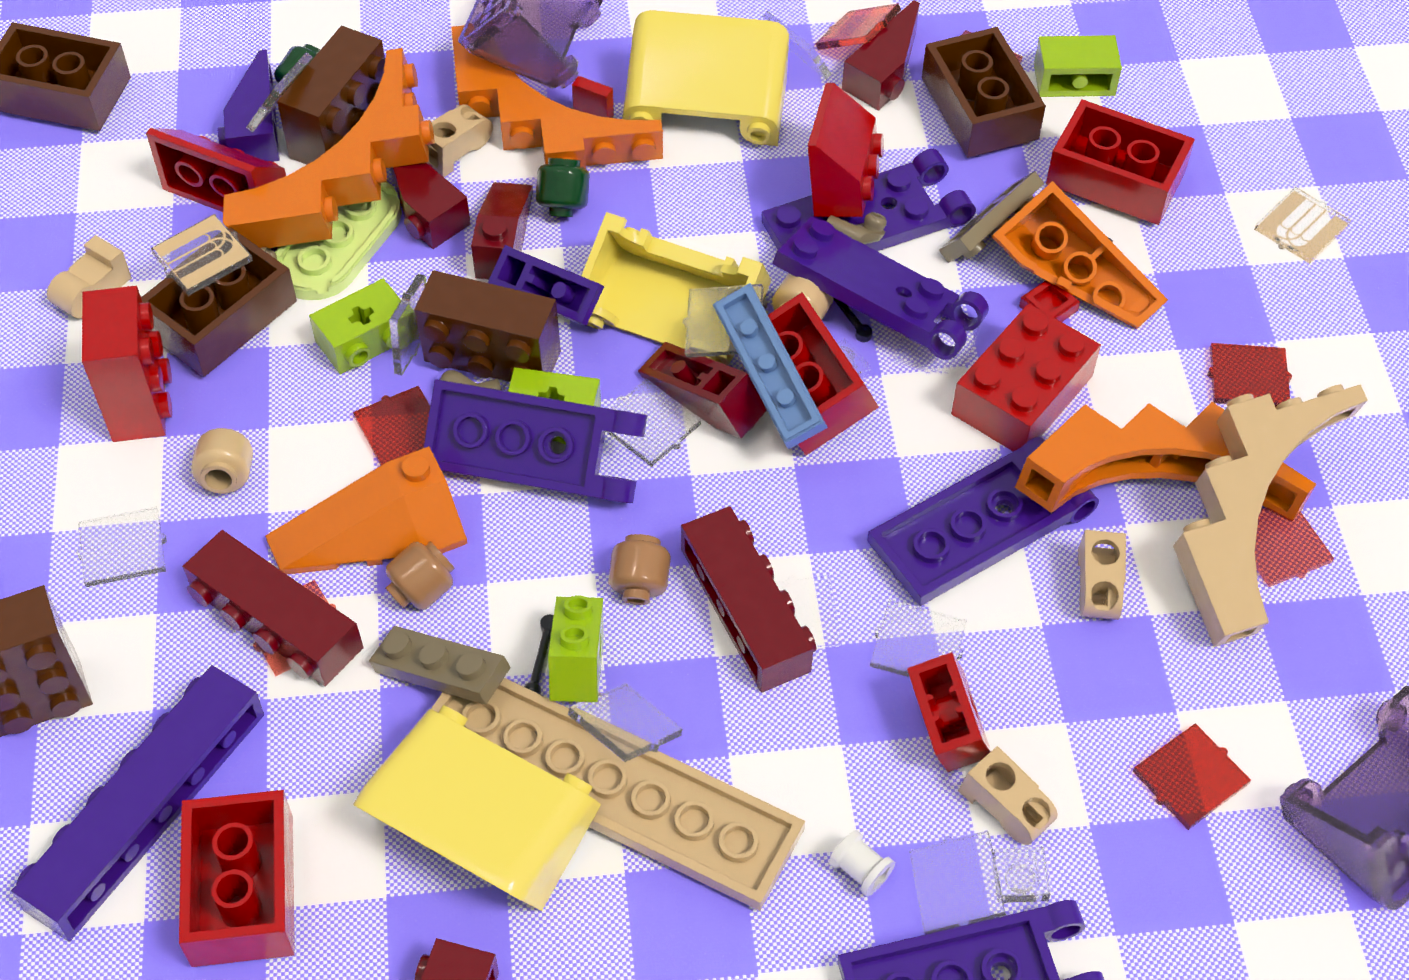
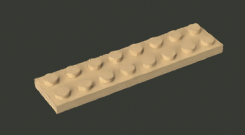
(648, 801)

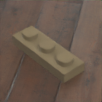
(970, 238)
(440, 664)

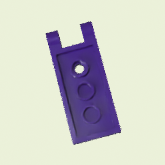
(900, 187)
(880, 287)
(511, 436)
(962, 531)
(974, 949)

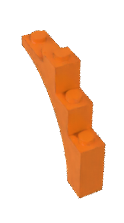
(537, 121)
(350, 172)
(1151, 445)

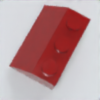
(843, 155)
(204, 169)

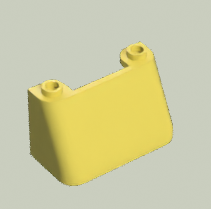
(709, 70)
(651, 280)
(481, 806)

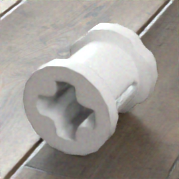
(861, 863)

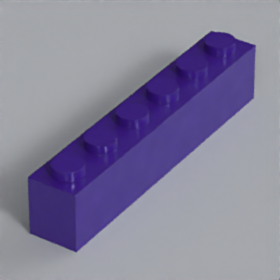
(137, 803)

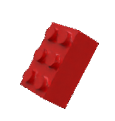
(1120, 161)
(125, 363)
(823, 368)
(1025, 378)
(236, 878)

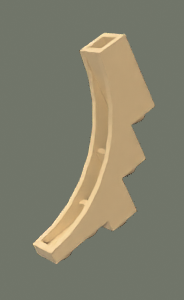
(1221, 554)

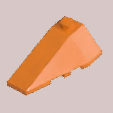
(1072, 253)
(373, 519)

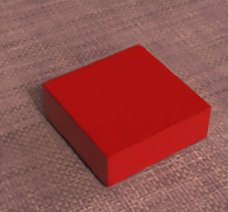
(592, 97)
(1051, 301)

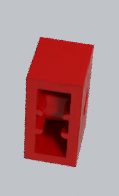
(949, 712)

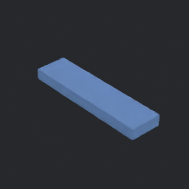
(769, 366)

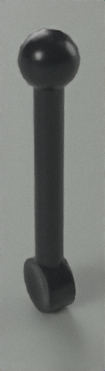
(863, 331)
(546, 627)

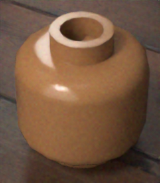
(639, 569)
(419, 575)

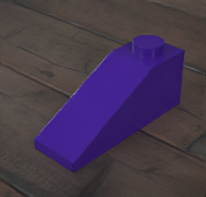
(243, 106)
(573, 293)

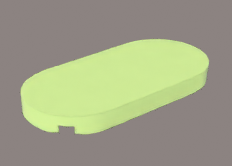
(331, 265)

